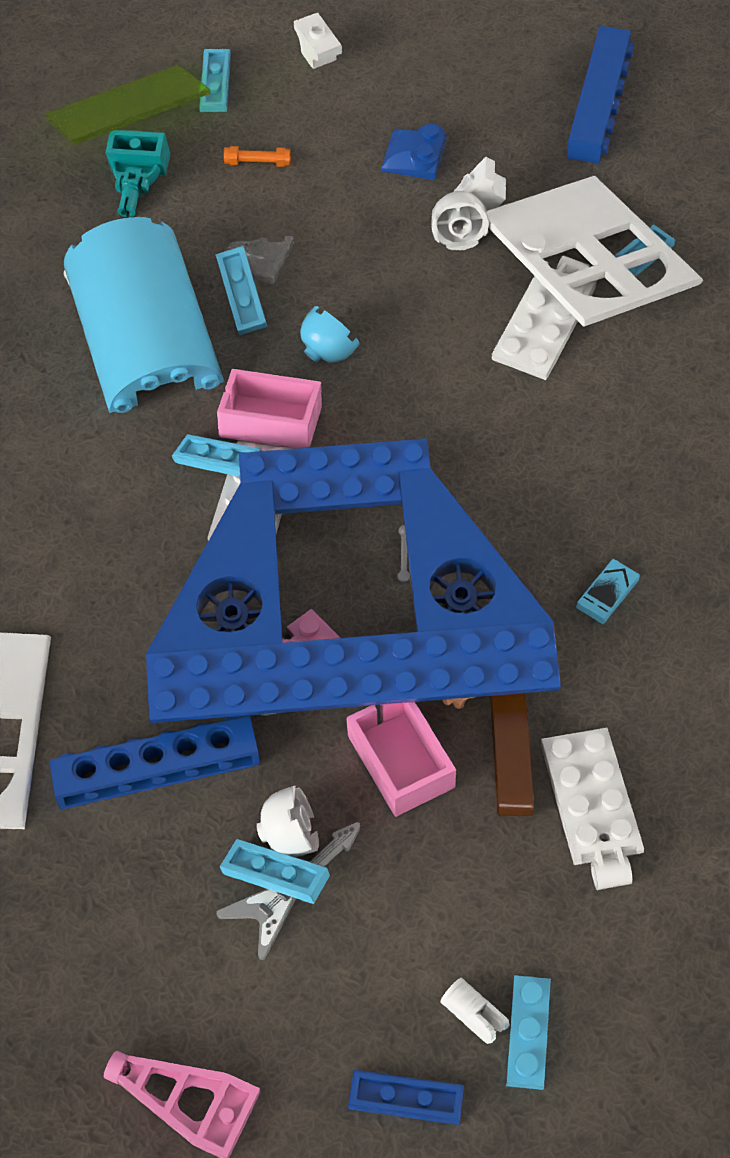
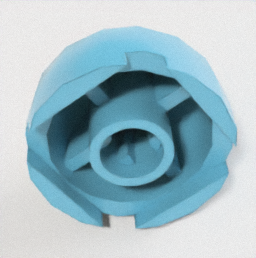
(326, 337)

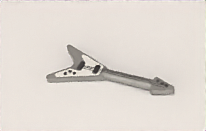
(273, 907)

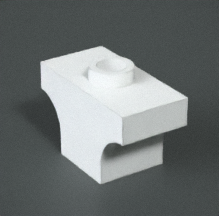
(317, 40)
(485, 184)

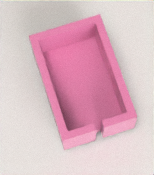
(269, 409)
(401, 755)

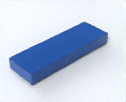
(406, 1097)

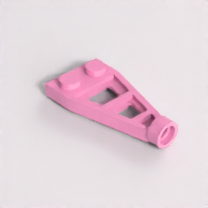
(225, 1116)

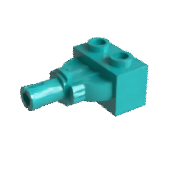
(136, 163)

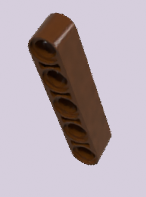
(512, 755)

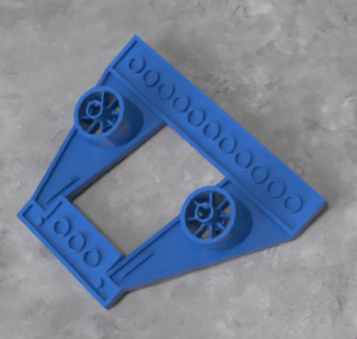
(250, 669)

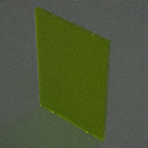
(126, 104)

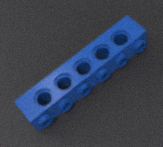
(141, 775)

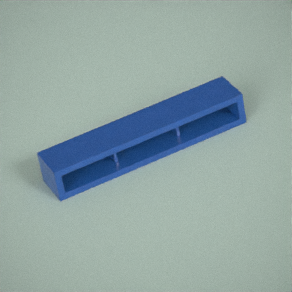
(599, 95)

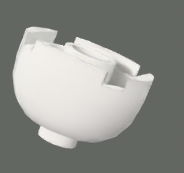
(459, 220)
(287, 823)

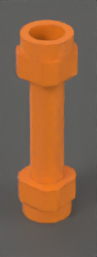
(281, 156)

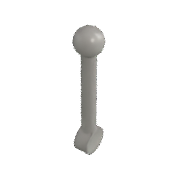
(403, 575)

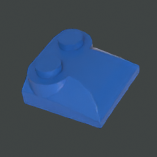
(415, 151)

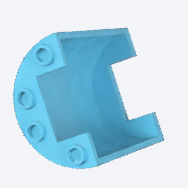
(139, 310)

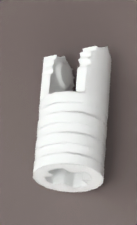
(474, 1010)

